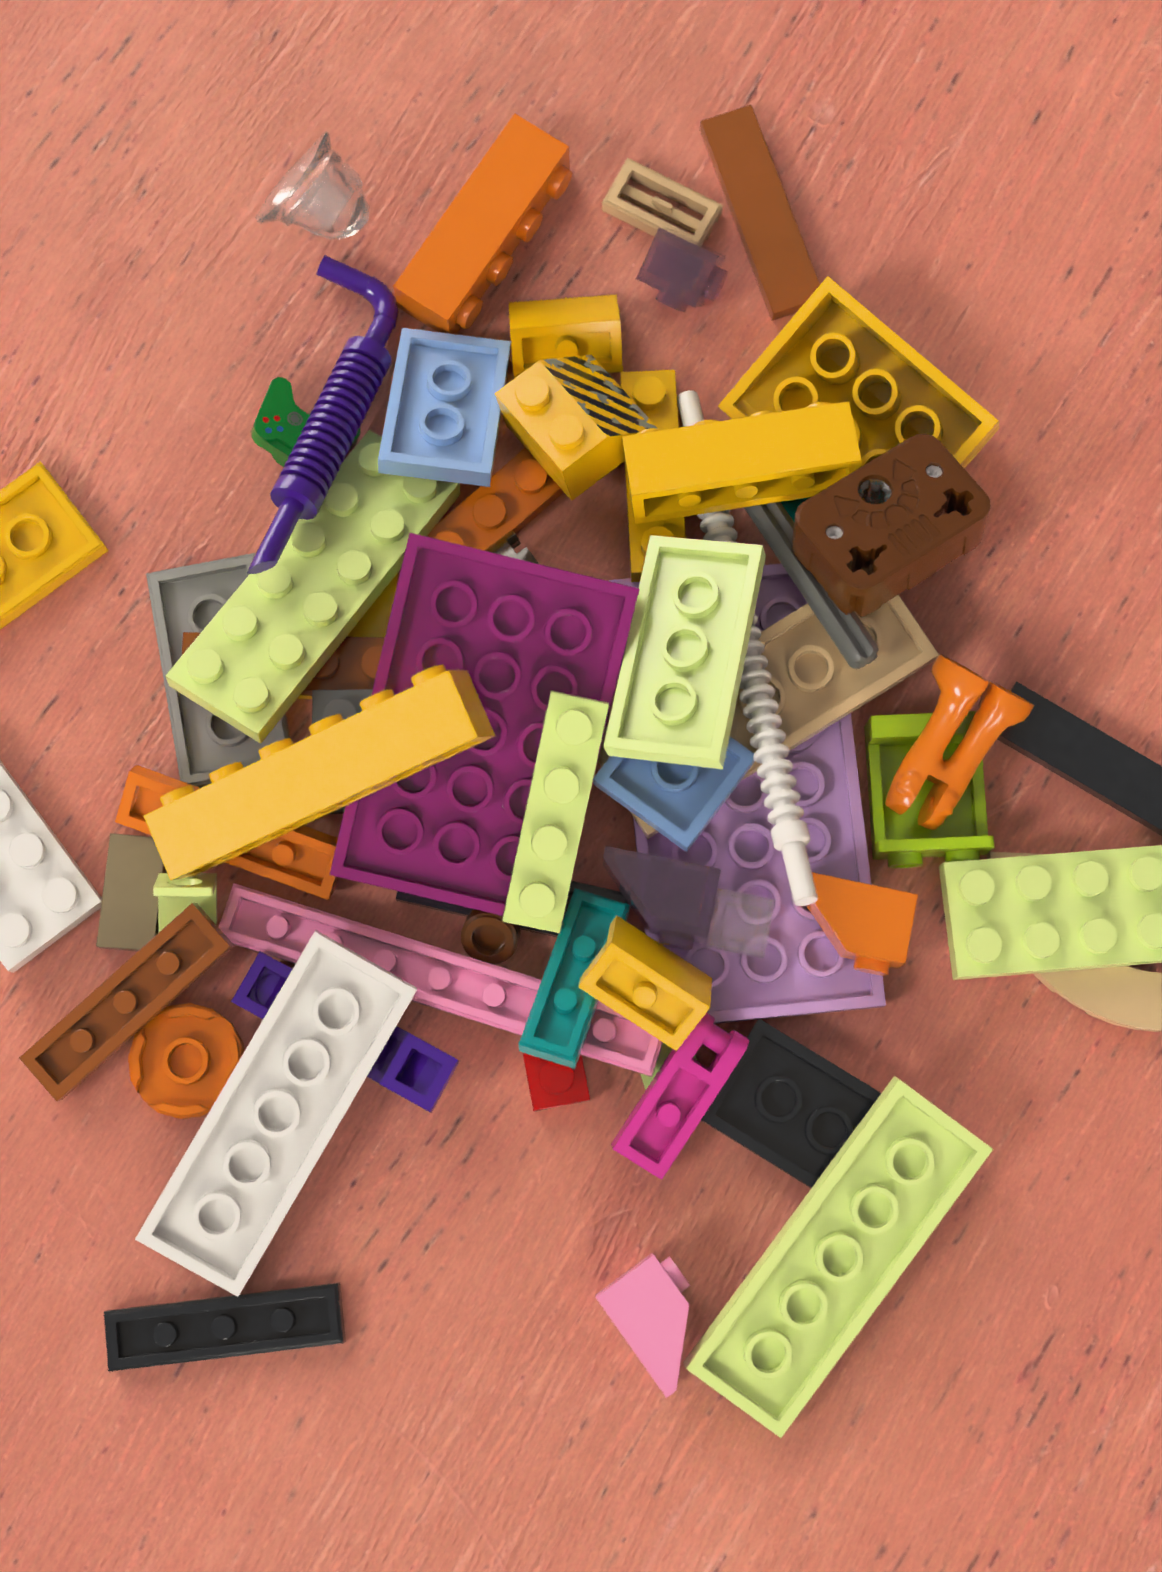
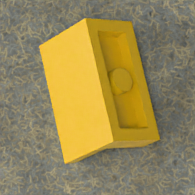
(566, 330)
(648, 984)

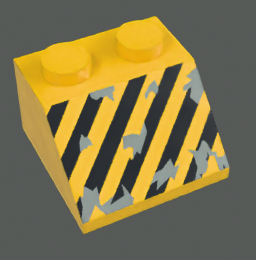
(571, 419)

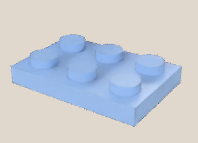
(444, 407)

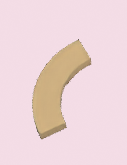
(1110, 994)

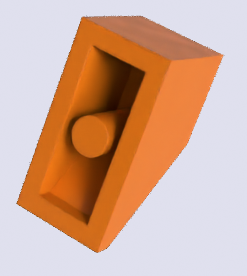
(865, 922)

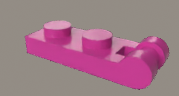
(678, 1098)

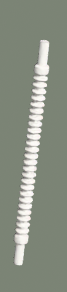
(789, 832)

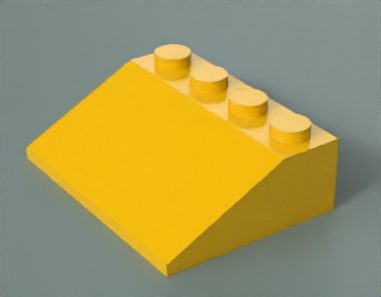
(845, 354)

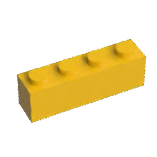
(739, 461)

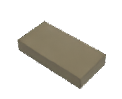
(128, 903)

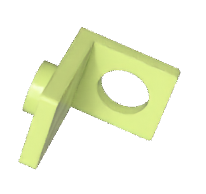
(178, 894)

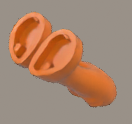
(958, 693)

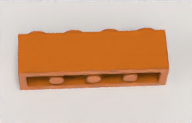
(483, 227)

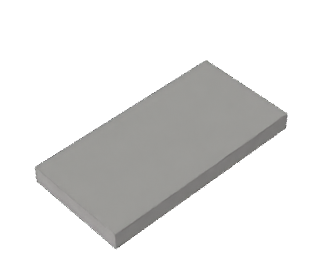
(186, 602)

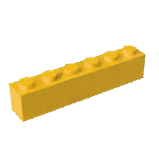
(320, 773)

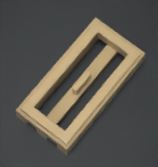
(649, 223)

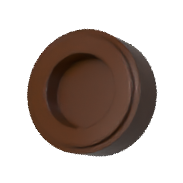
(488, 937)

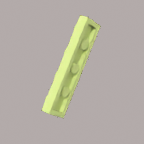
(555, 811)

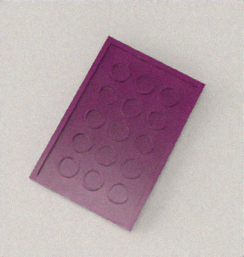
(519, 637)

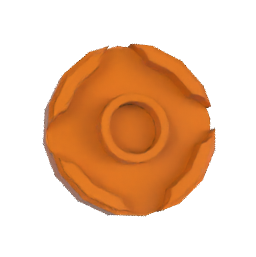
(184, 1060)

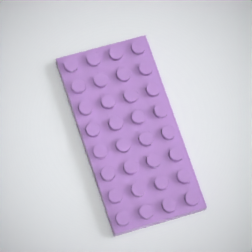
(800, 964)

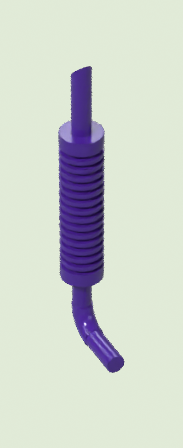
(335, 415)

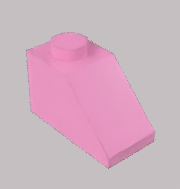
(651, 1316)

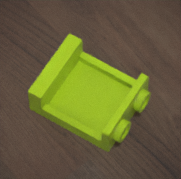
(899, 836)

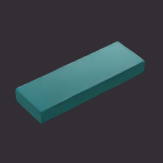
(562, 1009)

